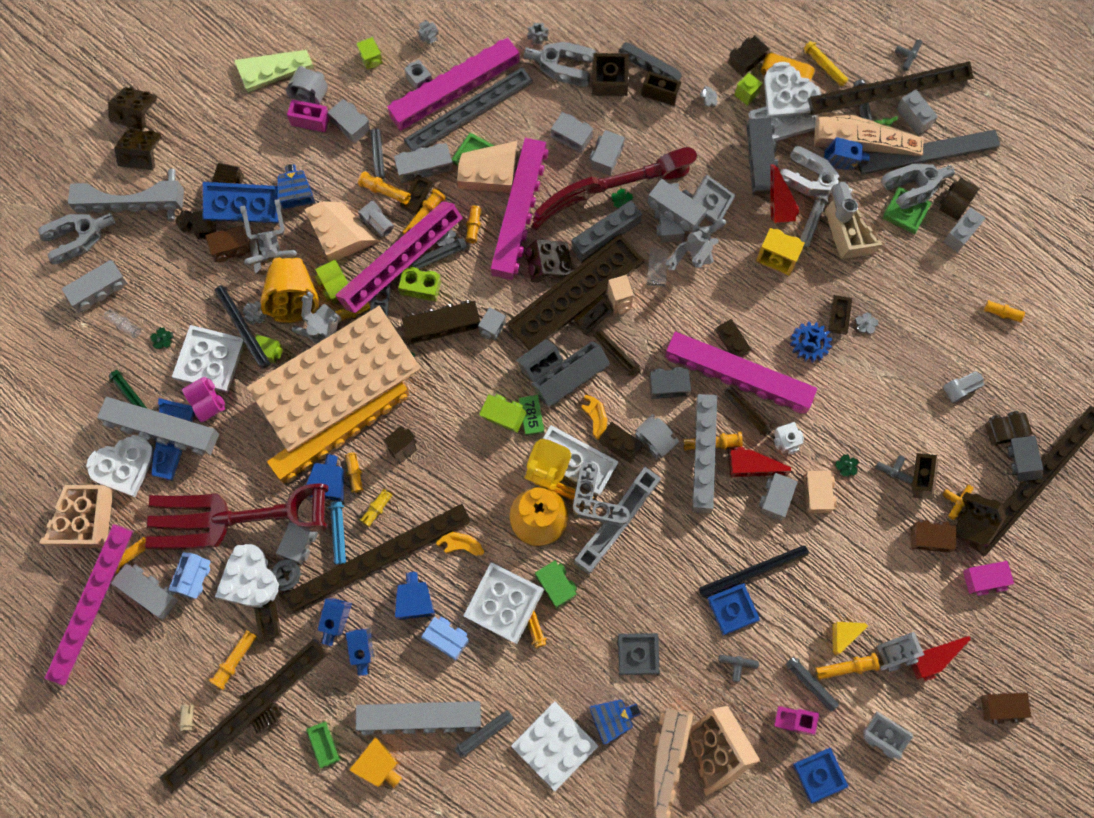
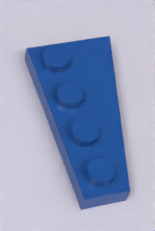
(167, 456)

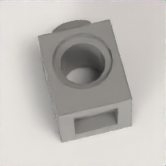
(417, 68)
(491, 324)

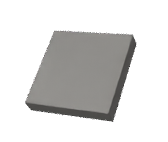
(714, 198)

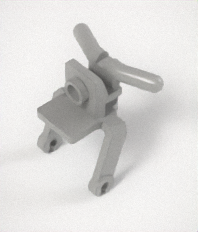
(267, 240)
(699, 246)
(320, 324)

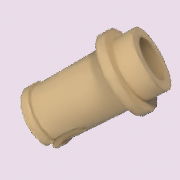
(186, 718)

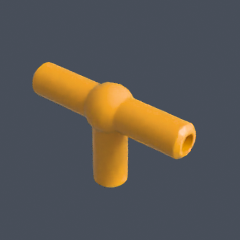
(959, 504)

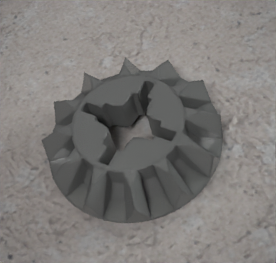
(290, 567)

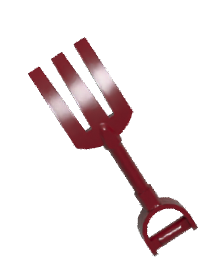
(668, 167)
(221, 517)

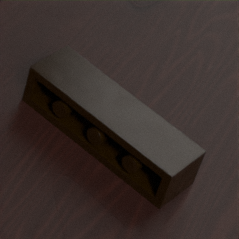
(441, 322)

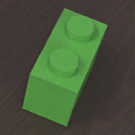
(555, 584)

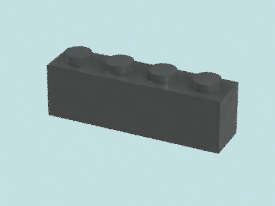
(761, 153)
(606, 230)
(570, 373)

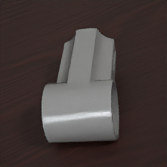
(845, 204)
(373, 215)
(960, 388)

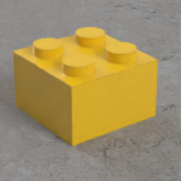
(780, 251)

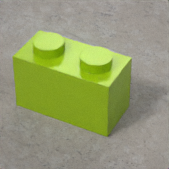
(503, 413)

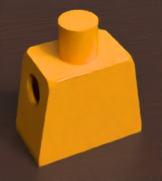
(377, 765)

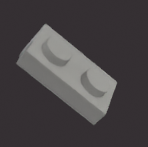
(900, 650)
(887, 736)

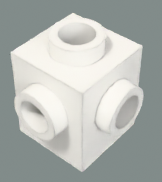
(788, 438)

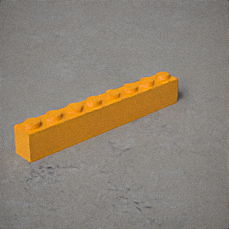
(289, 464)

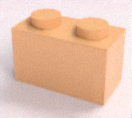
(620, 294)
(819, 492)

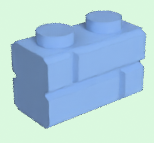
(190, 575)
(445, 638)

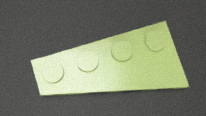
(268, 69)

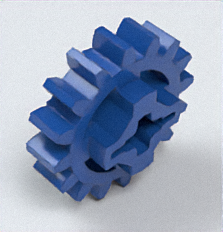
(811, 350)

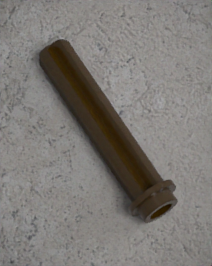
(617, 353)
(748, 411)

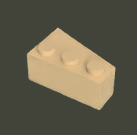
(851, 237)

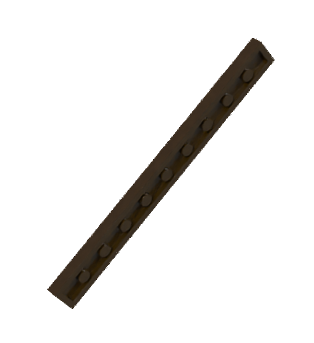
(890, 88)
(1052, 464)
(376, 558)
(243, 716)

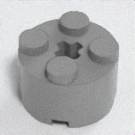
(307, 86)
(656, 436)

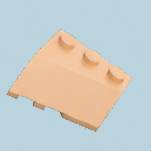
(488, 168)
(339, 230)
(80, 517)
(721, 749)

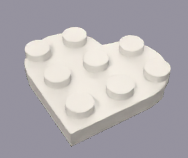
(787, 91)
(123, 465)
(247, 578)

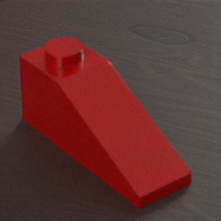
(782, 204)
(753, 464)
(937, 658)

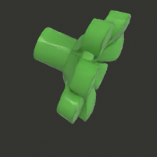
(886, 121)

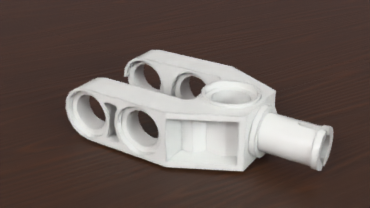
(815, 163)

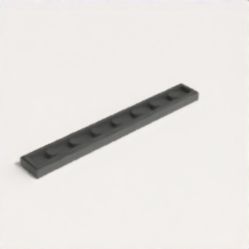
(468, 110)
(933, 151)

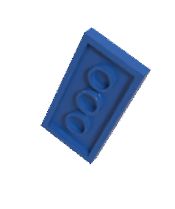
(224, 200)

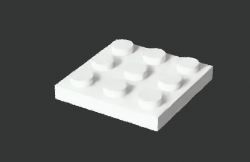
(209, 356)
(504, 602)
(554, 746)

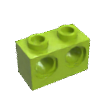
(418, 288)

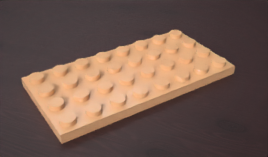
(334, 378)

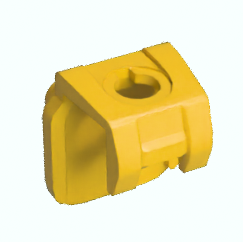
(547, 463)

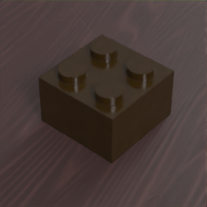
(610, 74)

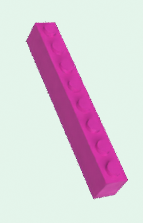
(453, 84)
(518, 209)
(398, 257)
(740, 372)
(89, 604)

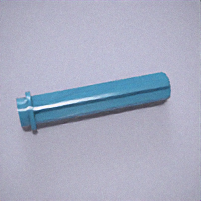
(338, 532)

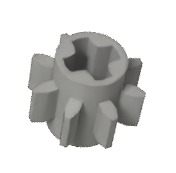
(427, 32)
(538, 33)
(253, 313)

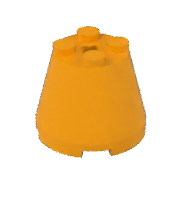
(284, 288)
(539, 527)

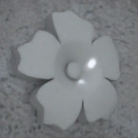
(710, 97)
(447, 238)
(866, 323)

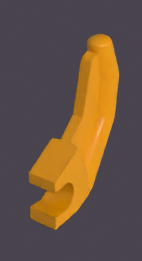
(597, 414)
(460, 541)

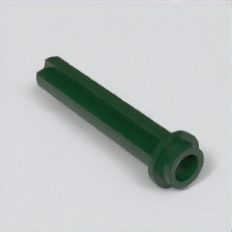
(117, 378)

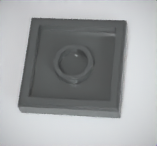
(638, 654)

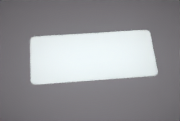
(254, 251)

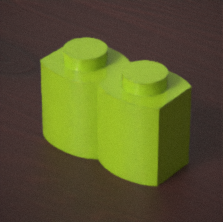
(332, 279)

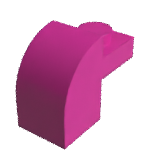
(797, 720)

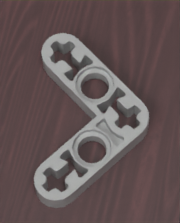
(586, 499)

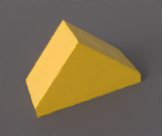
(845, 633)

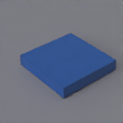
(733, 609)
(820, 775)

